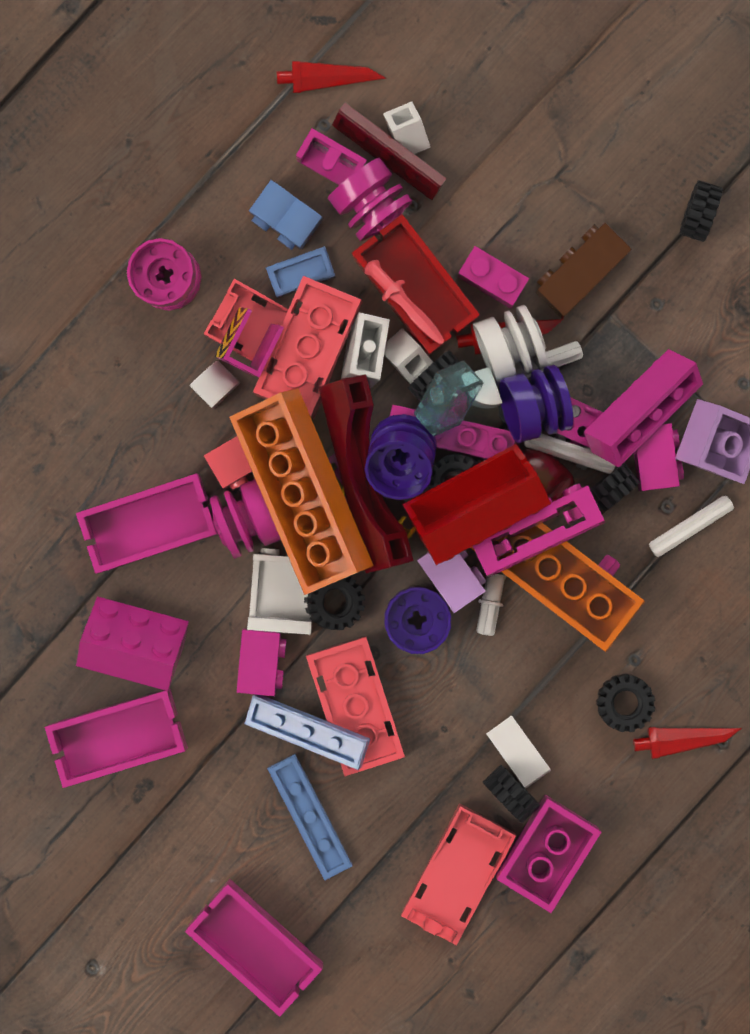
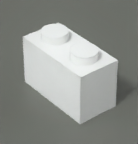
(366, 348)

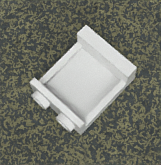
(277, 596)

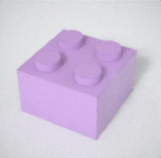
(717, 441)
(454, 579)

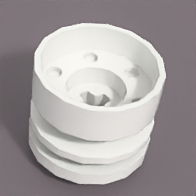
(512, 344)

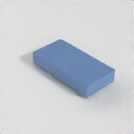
(288, 274)

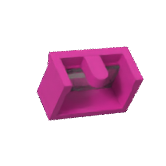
(328, 157)

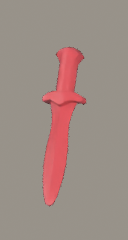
(395, 292)

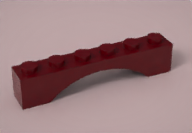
(348, 416)

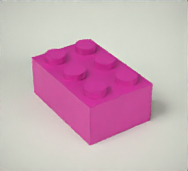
(132, 643)
(548, 853)

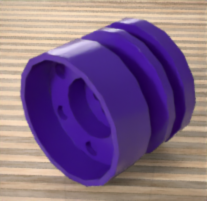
(541, 402)
(400, 457)
(432, 631)

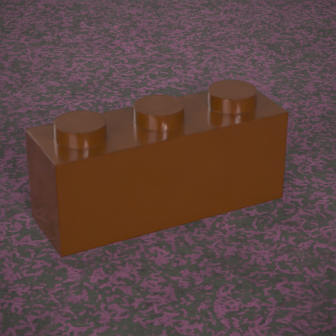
(582, 269)

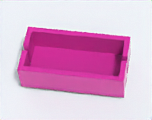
(147, 523)
(116, 737)
(254, 947)

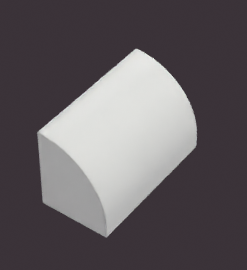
(488, 395)

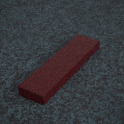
(390, 151)

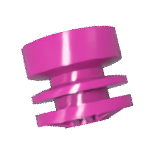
(369, 199)
(147, 269)
(243, 519)

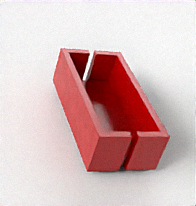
(426, 284)
(477, 504)

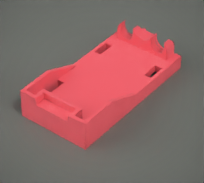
(257, 324)
(309, 343)
(356, 699)
(458, 874)

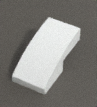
(518, 752)

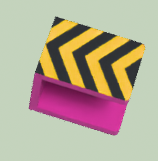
(263, 352)

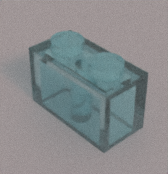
(448, 398)

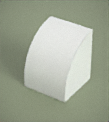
(407, 127)
(406, 355)
(214, 384)

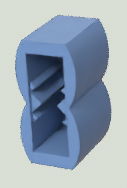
(285, 215)

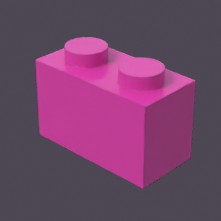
(492, 277)
(656, 460)
(259, 662)

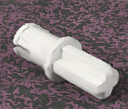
(490, 604)

